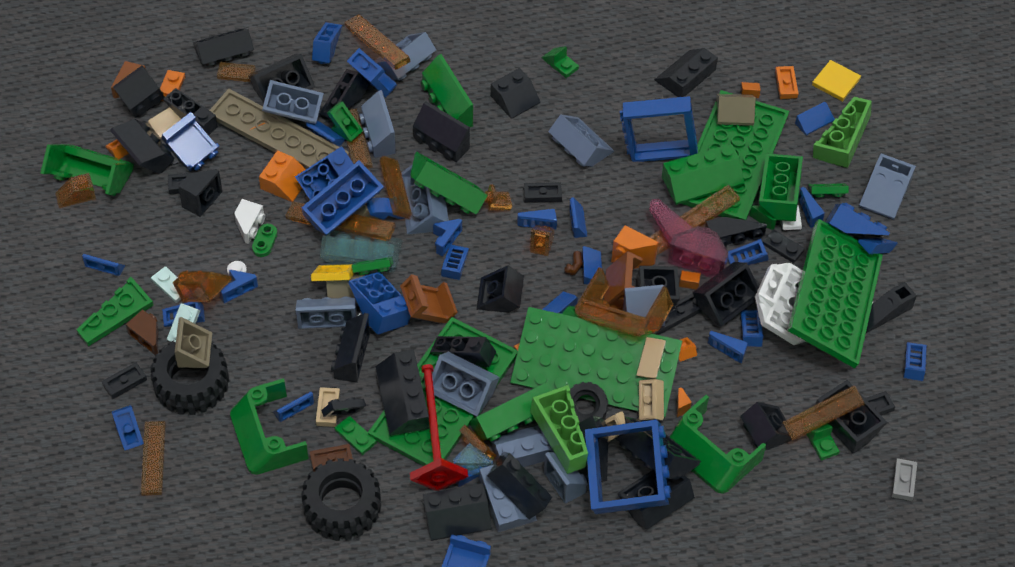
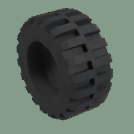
(192, 396)
(341, 522)

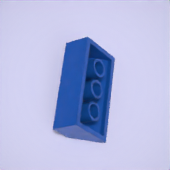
(341, 198)

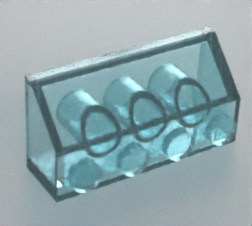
(358, 248)

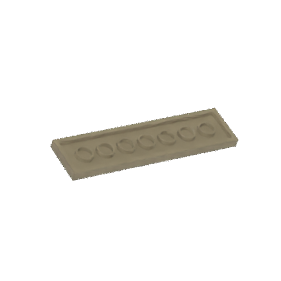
(276, 134)

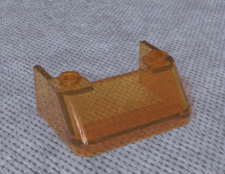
(598, 311)

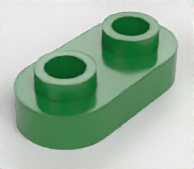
(264, 238)

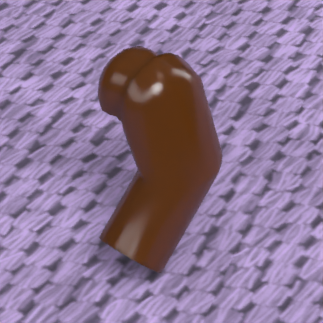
(577, 263)

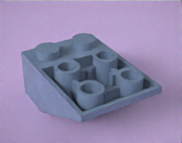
(887, 186)

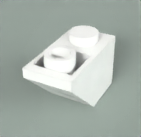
(248, 217)

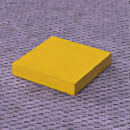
(836, 80)
(332, 272)

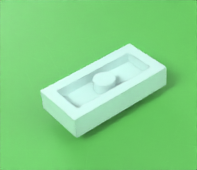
(164, 280)
(186, 312)

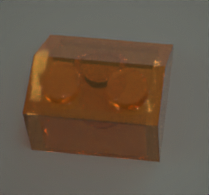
(200, 285)

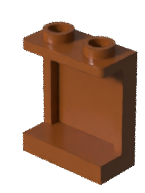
(620, 277)
(427, 301)

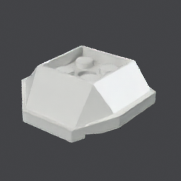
(777, 298)

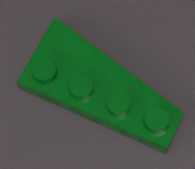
(114, 313)

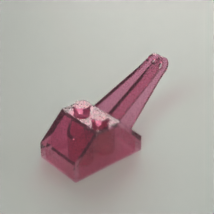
(690, 247)

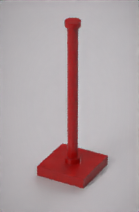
(440, 472)

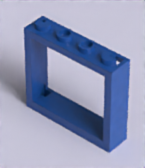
(656, 108)
(594, 473)

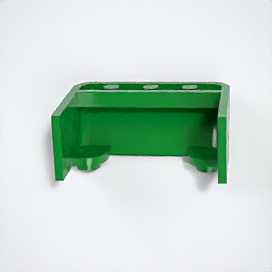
(70, 161)
(259, 452)
(716, 468)

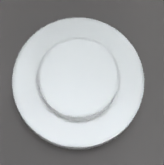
(236, 265)

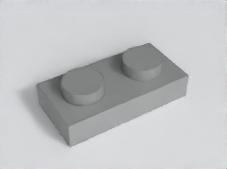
(904, 479)

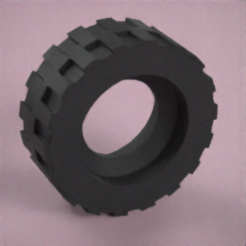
(594, 391)

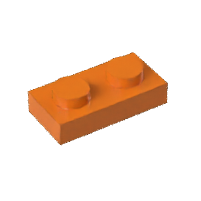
(171, 81)
(786, 82)

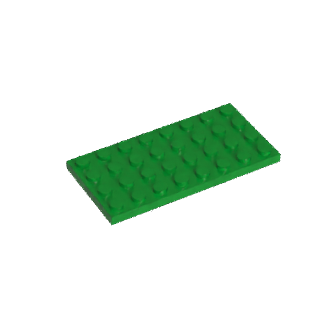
(751, 146)
(835, 294)
(572, 351)
(450, 418)

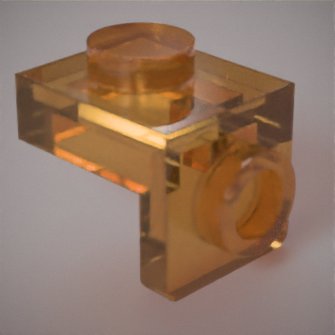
(498, 200)

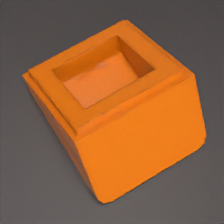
(750, 89)
(116, 149)
(689, 280)
(687, 350)
(683, 402)

